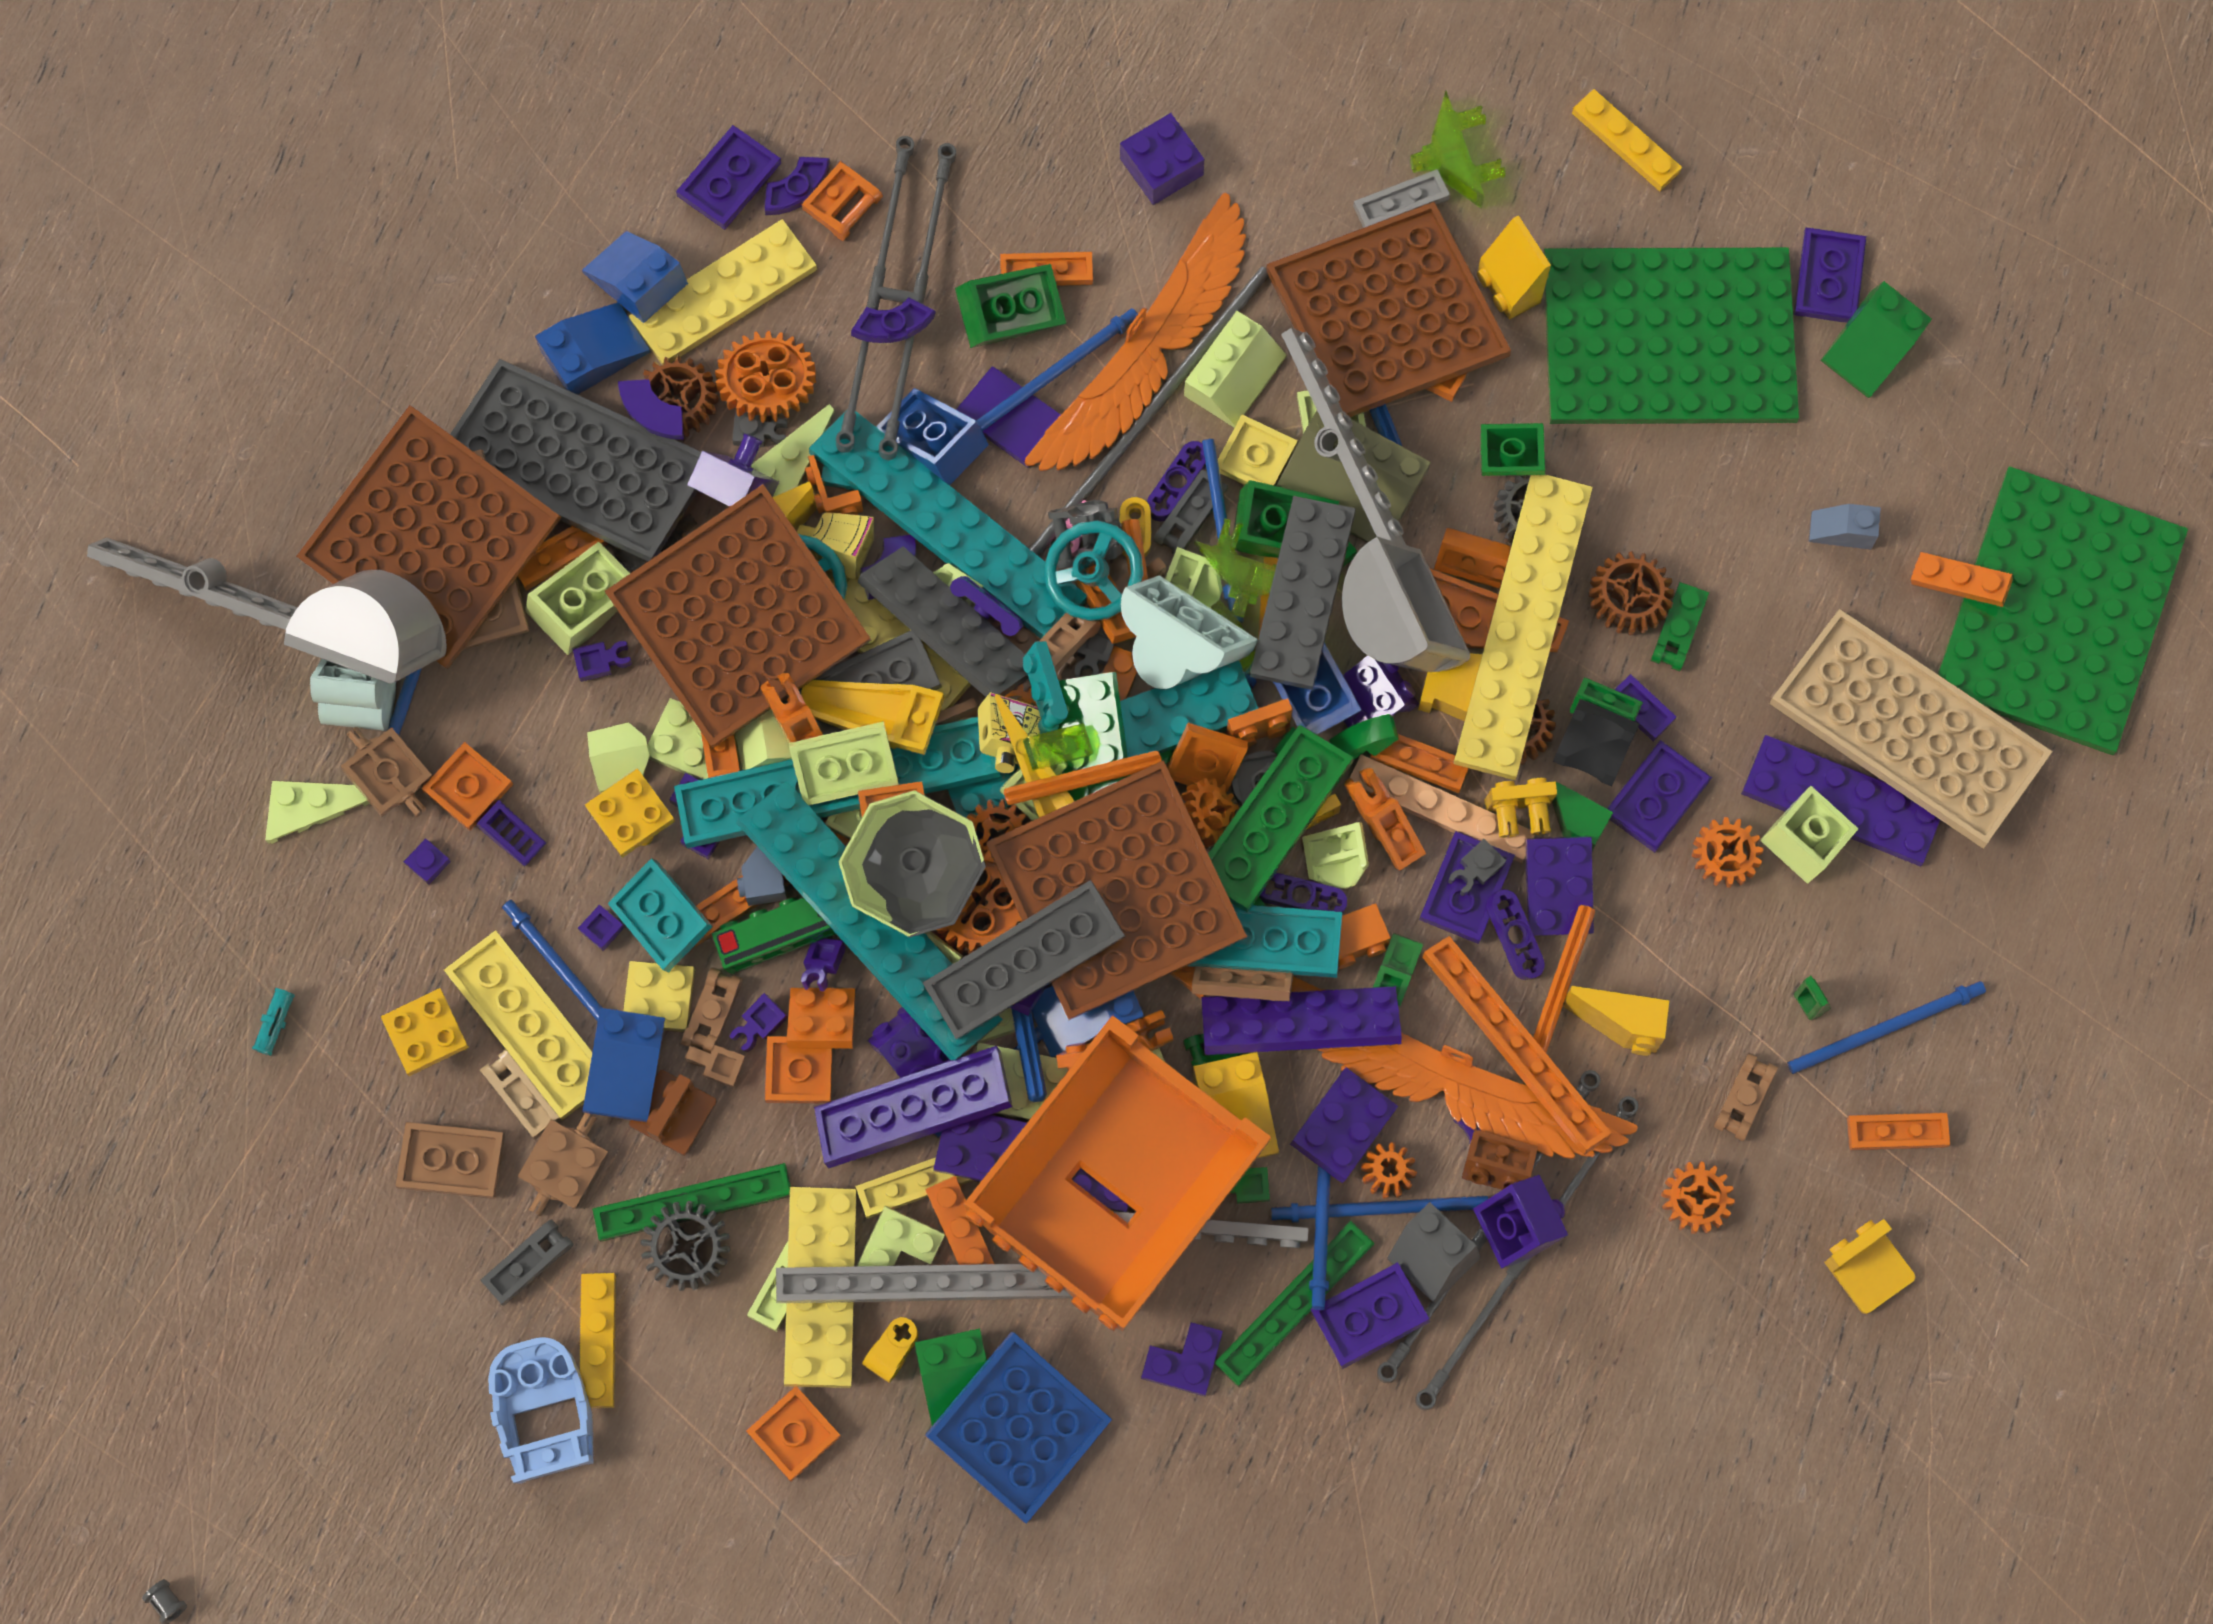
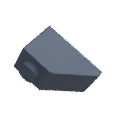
(1845, 526)
(761, 880)

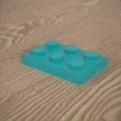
(660, 915)

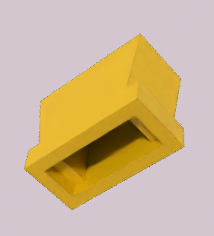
(1451, 689)

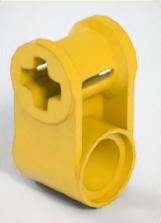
(889, 1355)

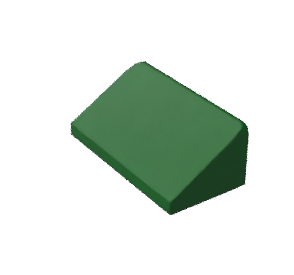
(1607, 699)

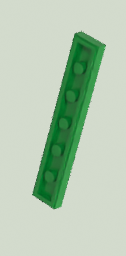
(718, 1195)
(1291, 1307)

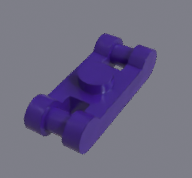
(987, 604)

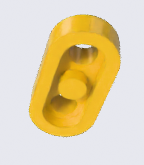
(1139, 506)

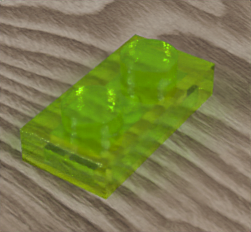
(1058, 746)

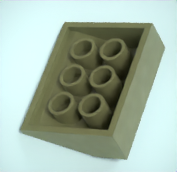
(1397, 470)

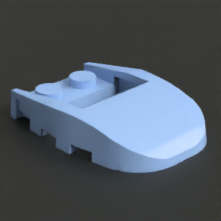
(530, 1378)

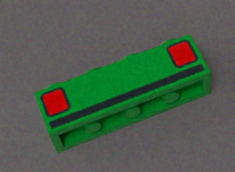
(769, 934)

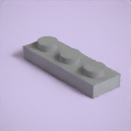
(1401, 198)

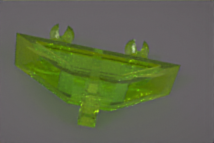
(1450, 154)
(1243, 575)

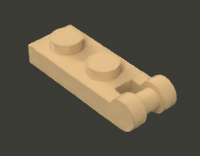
(520, 1095)

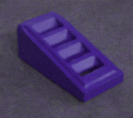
(510, 817)

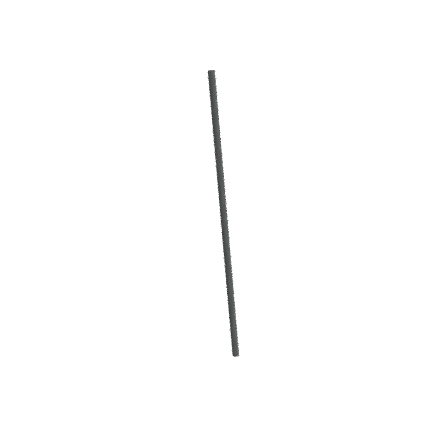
(1155, 405)

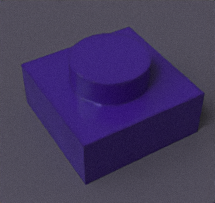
(427, 861)
(601, 927)

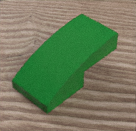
(1370, 736)
(1398, 964)

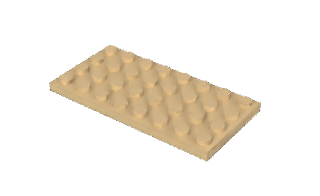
(1911, 728)

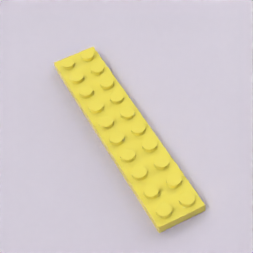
(1523, 626)

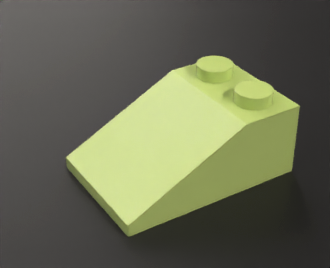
(574, 600)

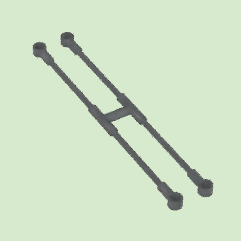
(879, 292)
(1513, 1272)

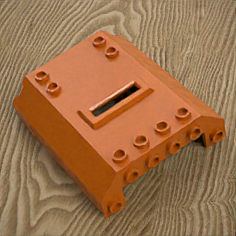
(1143, 1139)

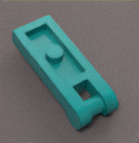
(1045, 687)

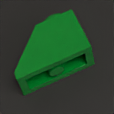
(1579, 814)

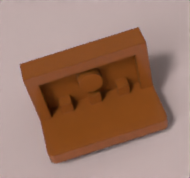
(675, 1112)

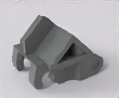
(1085, 512)

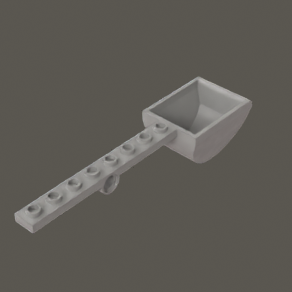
(1388, 589)
(362, 622)

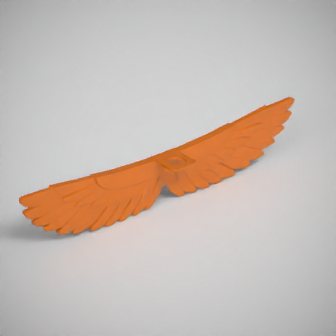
(1139, 365)
(1470, 1092)

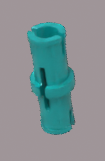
(280, 1002)

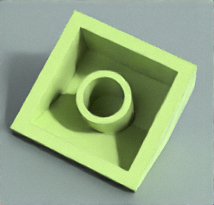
(1809, 834)

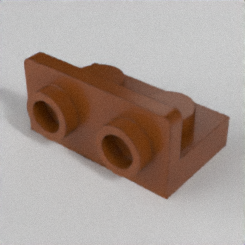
(1498, 1160)

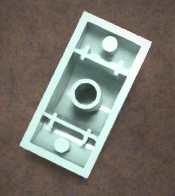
(1178, 634)
(351, 697)

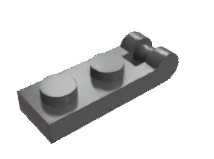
(1188, 514)
(526, 1263)

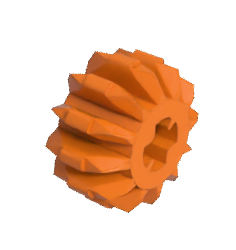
(1376, 1169)

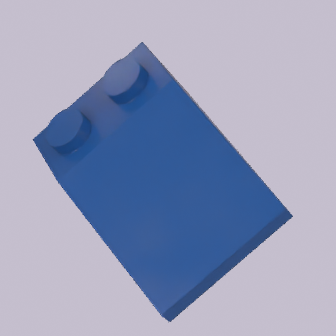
(637, 275)
(591, 346)
(937, 435)
(1327, 702)
(1060, 1032)
(623, 1065)

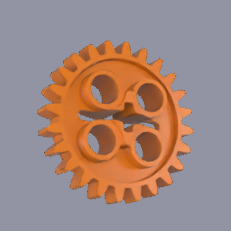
(765, 376)
(1002, 917)

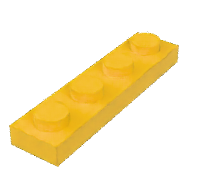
(1626, 140)
(598, 1338)

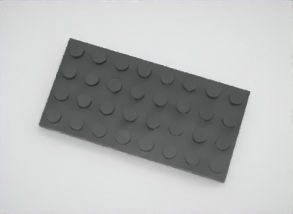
(581, 459)

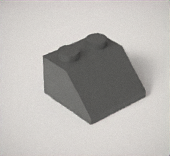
(1433, 1253)

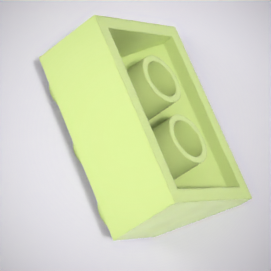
(1234, 369)

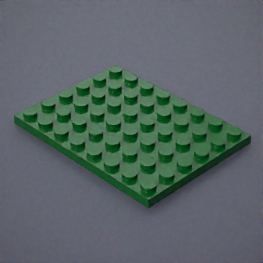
(1670, 336)
(2076, 613)

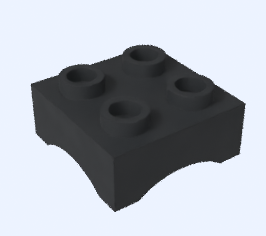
(1596, 742)

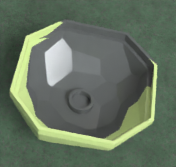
(912, 863)

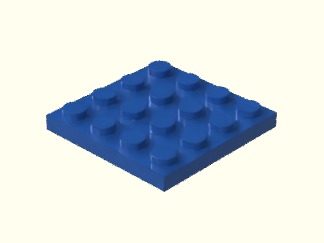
(1018, 1427)

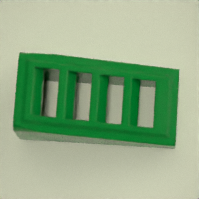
(1812, 999)

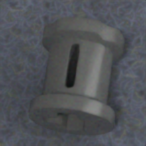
(164, 1602)

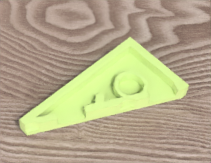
(790, 457)
(301, 805)

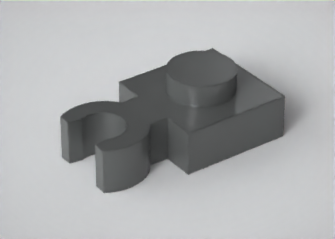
(757, 429)
(1094, 651)
(1479, 864)

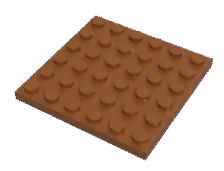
(1389, 309)
(435, 520)
(736, 612)
(1148, 870)

